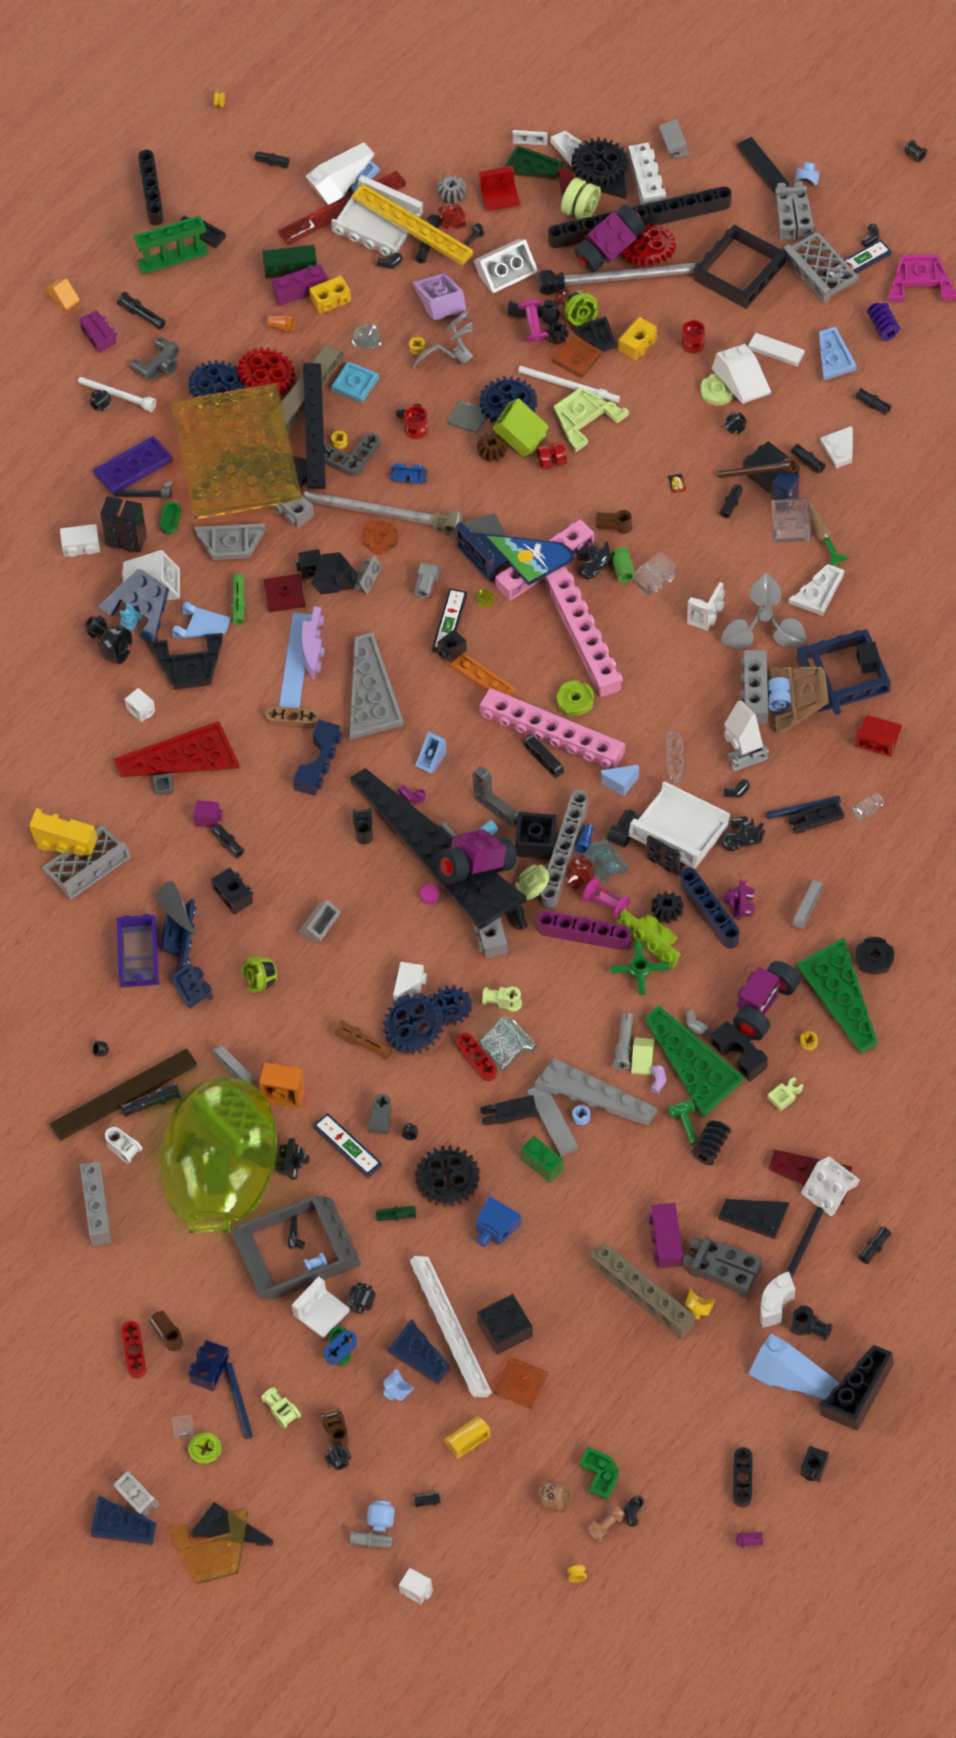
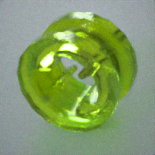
(485, 603)

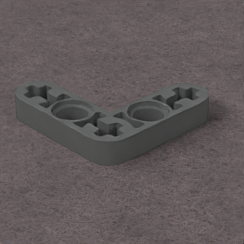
(349, 460)
(483, 794)

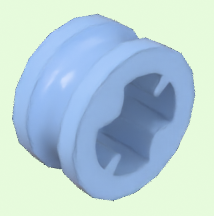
(576, 1112)

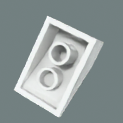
(741, 373)

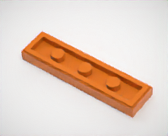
(480, 675)

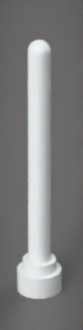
(147, 404)

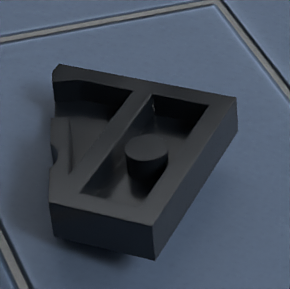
(597, 334)

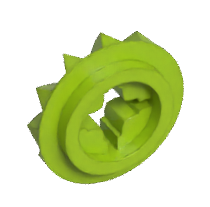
(199, 1441)

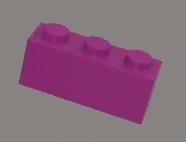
(297, 284)
(666, 1235)

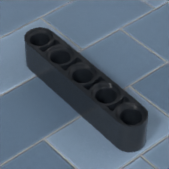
(150, 187)

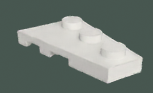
(819, 592)

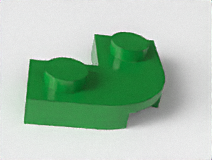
(605, 1471)

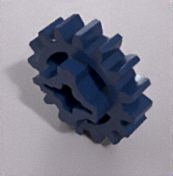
(450, 1003)

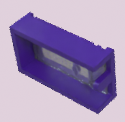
(137, 951)

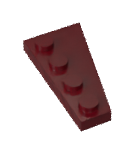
(796, 1166)

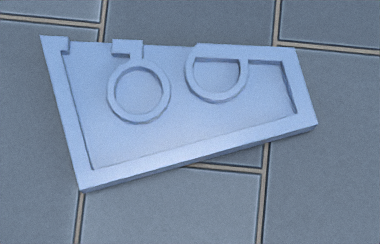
(834, 354)

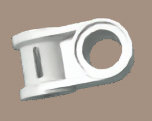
(124, 1147)

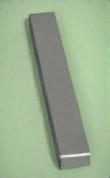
(567, 841)

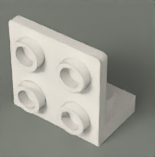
(705, 614)
(829, 1185)
(319, 1308)

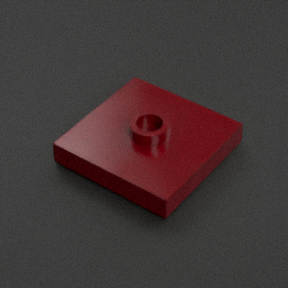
(284, 593)

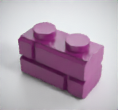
(98, 331)

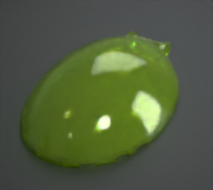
(218, 1153)

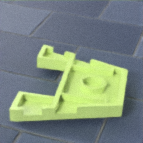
(582, 408)

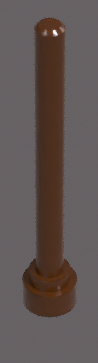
(788, 465)

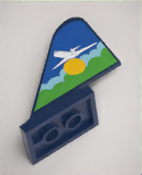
(528, 557)

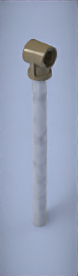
(444, 522)

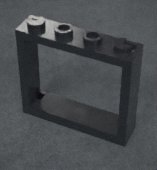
(723, 288)

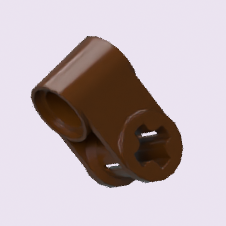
(335, 1425)

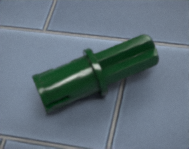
(396, 1213)

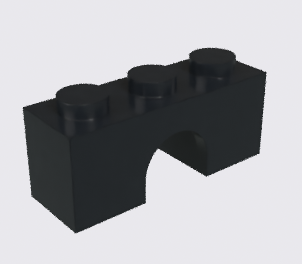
(729, 1038)

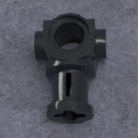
(811, 1324)

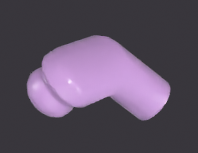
(660, 1076)

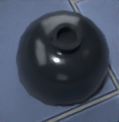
(114, 644)

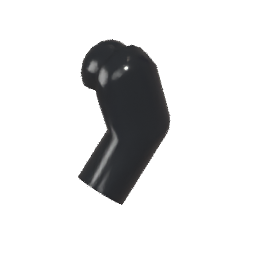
(391, 262)
(739, 790)
(632, 1509)

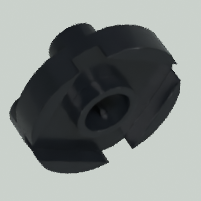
(874, 965)

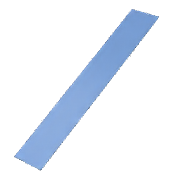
(294, 664)

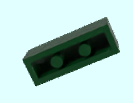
(288, 260)

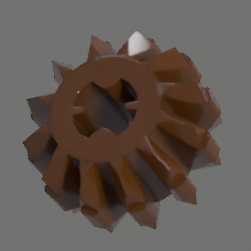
(491, 447)

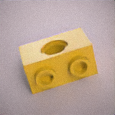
(638, 338)

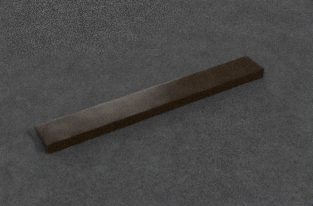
(123, 1094)

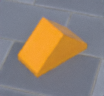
(62, 293)

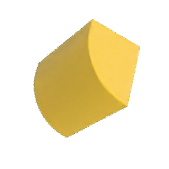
(467, 1437)

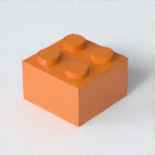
(282, 1084)

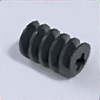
(711, 1141)

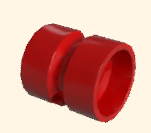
(693, 336)
(415, 422)
(557, 453)

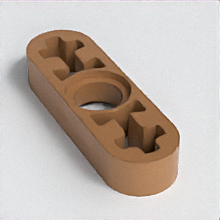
(278, 721)

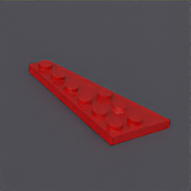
(190, 752)

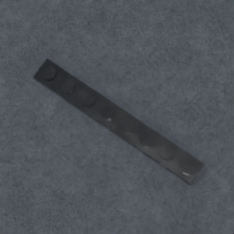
(314, 426)

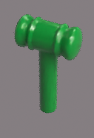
(683, 1109)

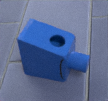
(496, 1222)

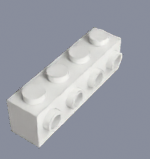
(645, 173)

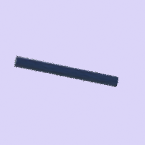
(831, 696)
(798, 808)
(238, 1400)

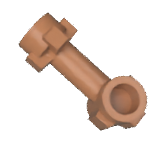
(599, 1532)

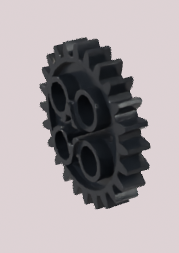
(599, 161)
(428, 1178)

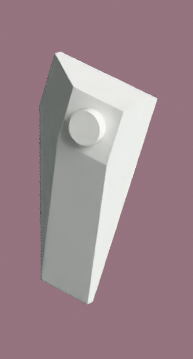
(337, 174)

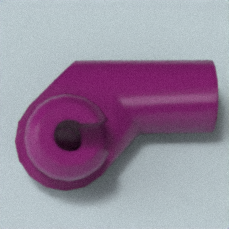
(416, 797)

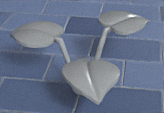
(460, 351)
(766, 594)

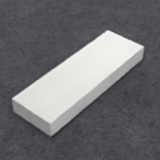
(776, 349)

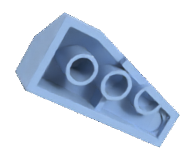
(788, 1368)

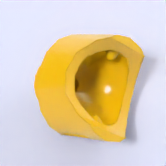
(698, 1305)

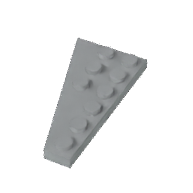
(373, 699)

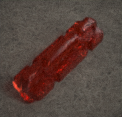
(562, 295)

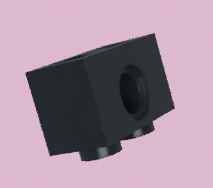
(234, 900)

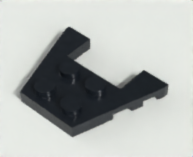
(191, 668)

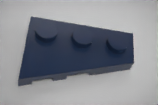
(418, 1353)
(119, 1524)

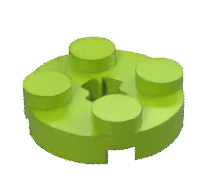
(579, 707)

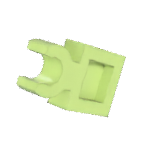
(784, 1095)

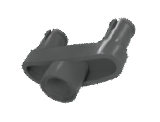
(163, 362)

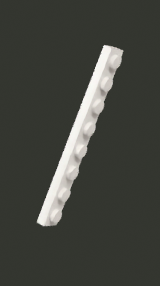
(450, 1326)

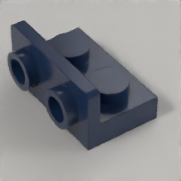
(192, 985)

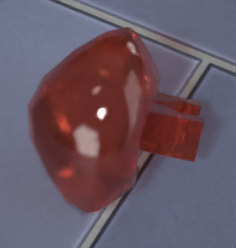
(452, 216)
(581, 870)

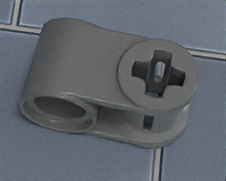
(380, 1116)

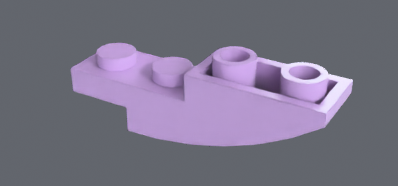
(312, 644)

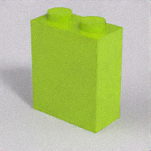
(521, 427)

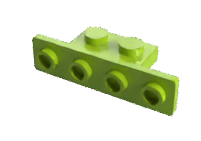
(653, 935)

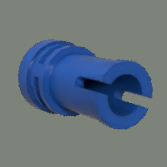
(584, 840)

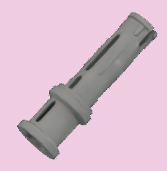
(623, 1047)

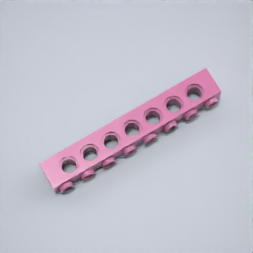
(604, 683)
(547, 721)

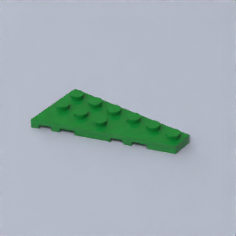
(838, 989)
(698, 1067)

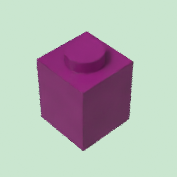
(207, 814)

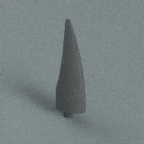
(173, 905)

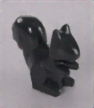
(596, 558)
(746, 836)

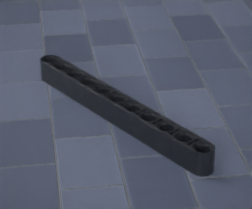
(651, 213)

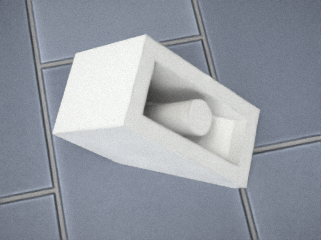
(409, 980)

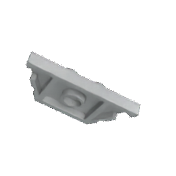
(230, 540)

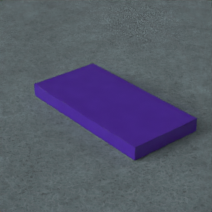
(133, 465)

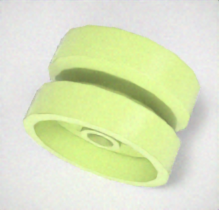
(580, 199)

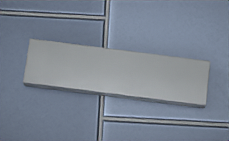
(553, 1122)

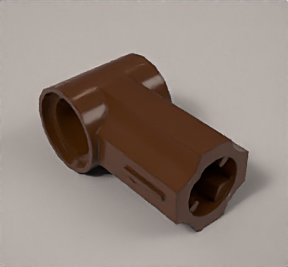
(619, 521)
(166, 1330)

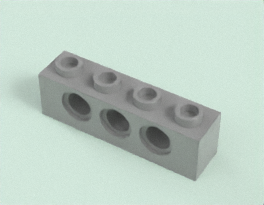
(755, 661)
(493, 945)
(95, 1203)

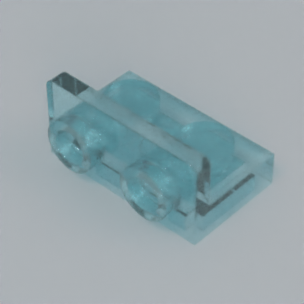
(605, 860)

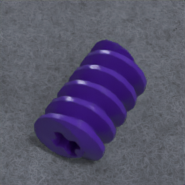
(883, 321)

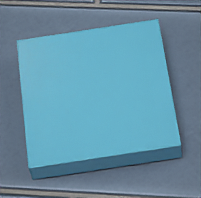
(355, 382)

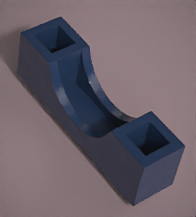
(310, 776)

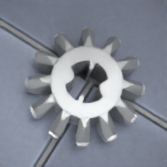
(451, 189)

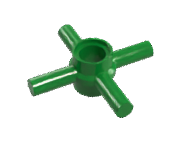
(640, 974)

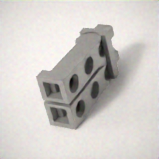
(797, 199)

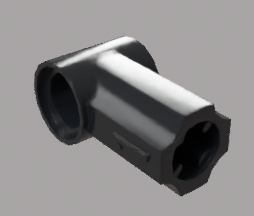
(619, 833)

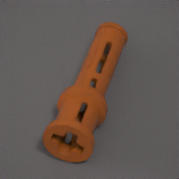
(355, 1036)

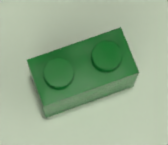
(542, 1159)

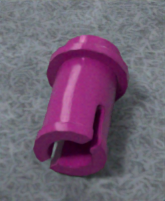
(746, 1539)

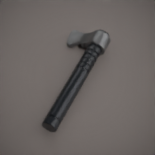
(166, 492)

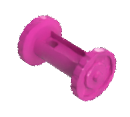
(530, 307)
(605, 898)

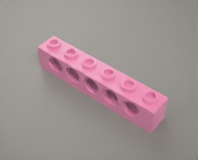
(574, 537)

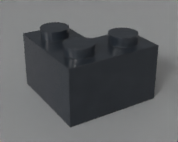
(334, 574)

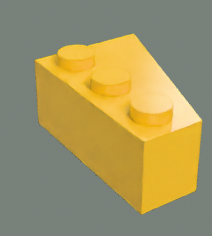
(61, 835)

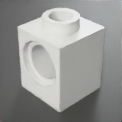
(140, 705)
(416, 1586)

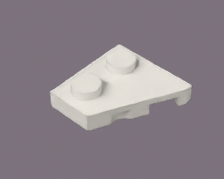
(839, 446)

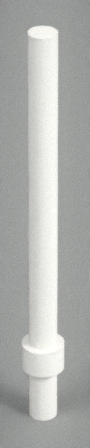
(604, 394)

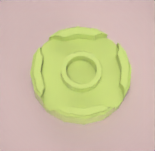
(715, 391)
(533, 881)

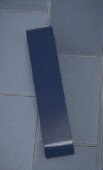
(712, 915)

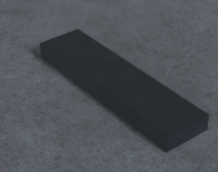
(761, 163)

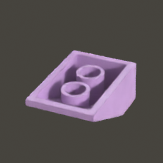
(440, 296)

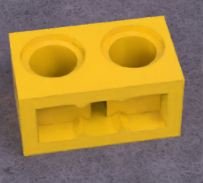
(330, 294)

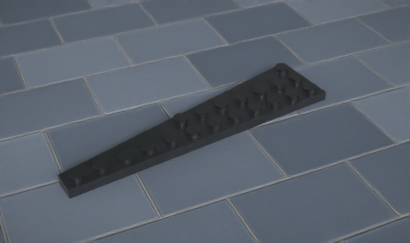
(481, 895)

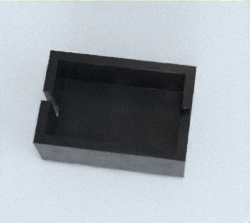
(123, 530)

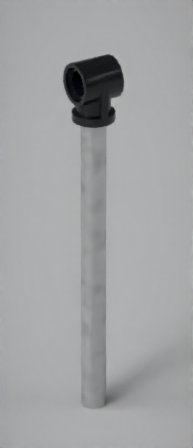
(550, 282)

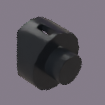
(549, 311)

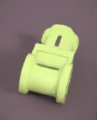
(503, 998)
(281, 1409)

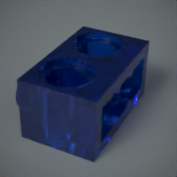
(213, 1366)

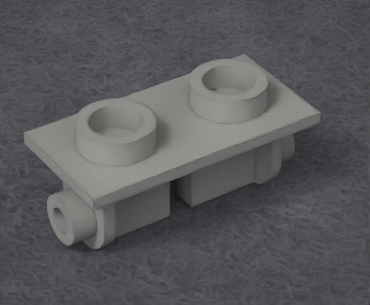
(370, 572)
(741, 761)

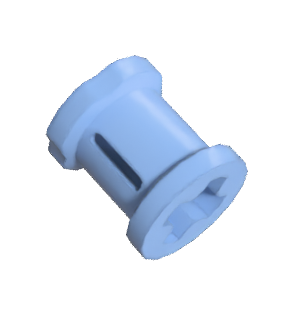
(315, 1263)

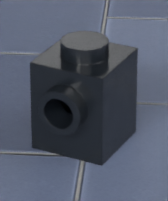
(308, 562)

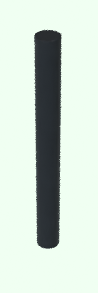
(805, 1241)

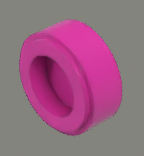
(429, 894)

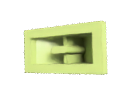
(642, 1056)

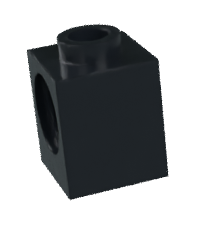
(454, 640)
(868, 657)
(815, 1456)

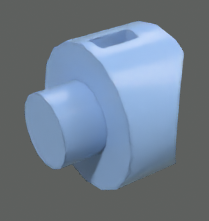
(808, 172)
(396, 1387)

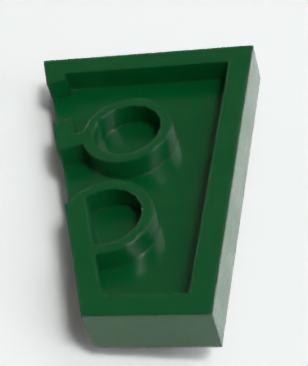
(531, 163)

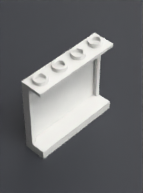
(369, 228)
(681, 823)

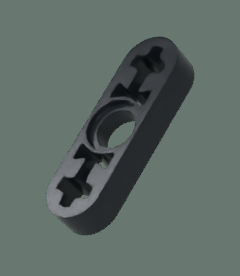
(543, 756)
(737, 1485)

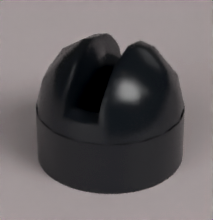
(100, 1048)
(409, 1131)

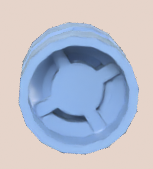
(779, 694)

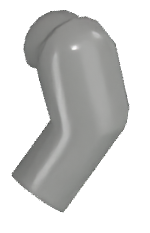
(694, 1025)

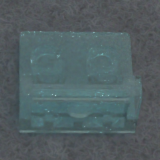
(505, 1042)

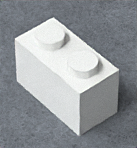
(80, 540)

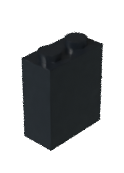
(766, 455)

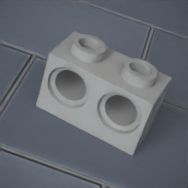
(291, 509)

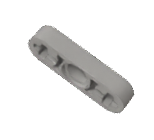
(808, 904)
(232, 1065)

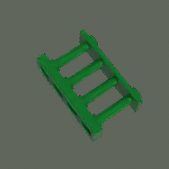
(168, 234)

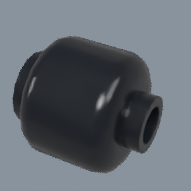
(361, 1298)

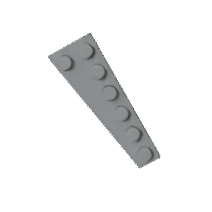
(567, 1080)

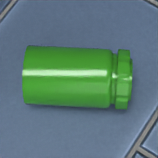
(623, 564)

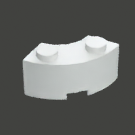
(775, 1297)

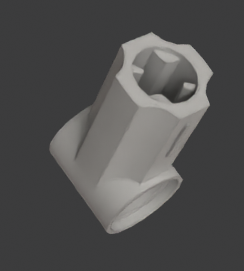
(426, 577)

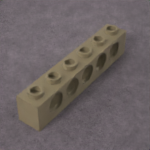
(642, 1290)

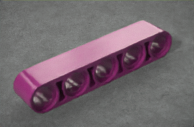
(591, 936)

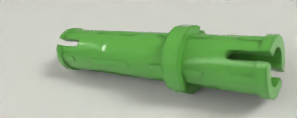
(238, 605)

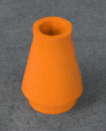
(282, 322)

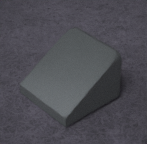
(163, 783)

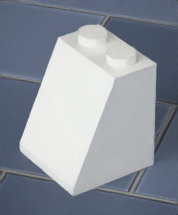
(159, 567)

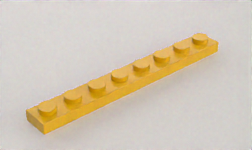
(412, 224)

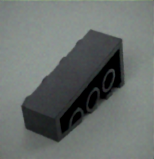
(856, 1393)

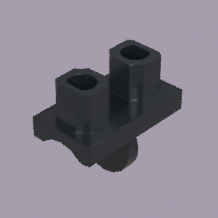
(294, 1159)

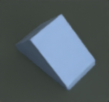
(432, 752)
(620, 778)

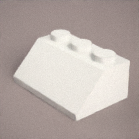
(506, 265)

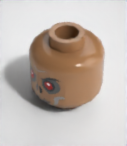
(553, 1496)

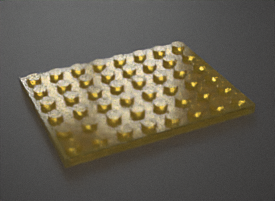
(235, 451)

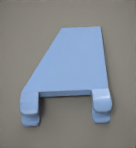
(202, 623)

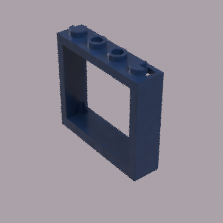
(856, 692)

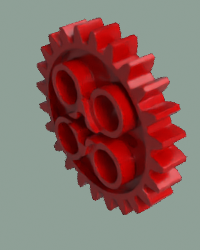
(650, 247)
(266, 368)

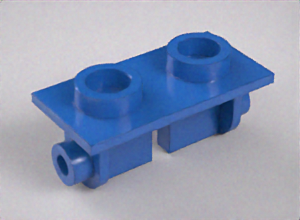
(401, 472)

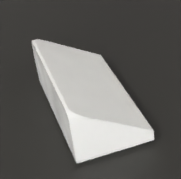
(530, 137)

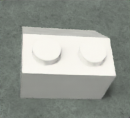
(743, 729)

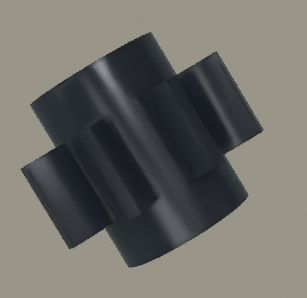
(557, 333)
(100, 400)
(735, 422)
(96, 626)
(338, 1457)

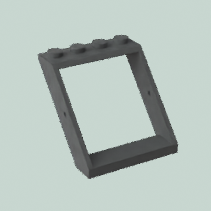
(334, 1228)

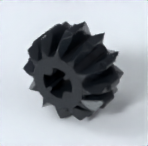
(667, 907)

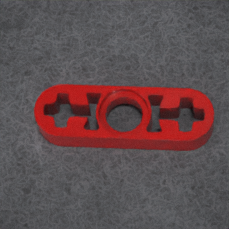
(476, 1065)
(137, 1356)

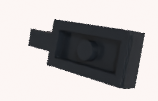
(213, 235)

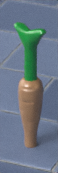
(824, 535)

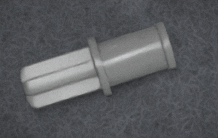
(370, 1540)

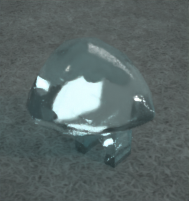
(366, 336)

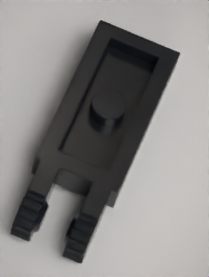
(816, 816)
(510, 1110)

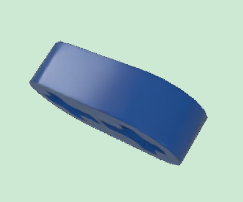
(344, 1349)

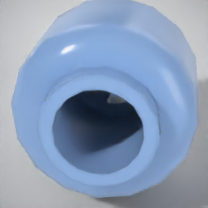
(380, 1516)

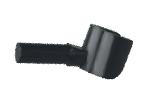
(478, 231)

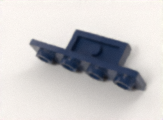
(177, 939)

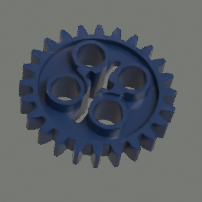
(214, 379)
(499, 394)
(413, 1023)

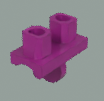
(737, 899)

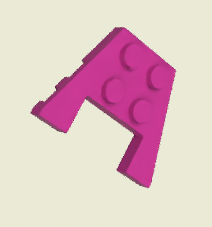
(919, 272)

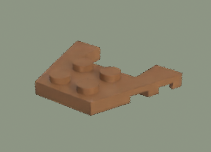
(807, 692)

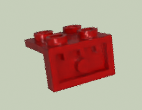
(498, 188)
(878, 735)

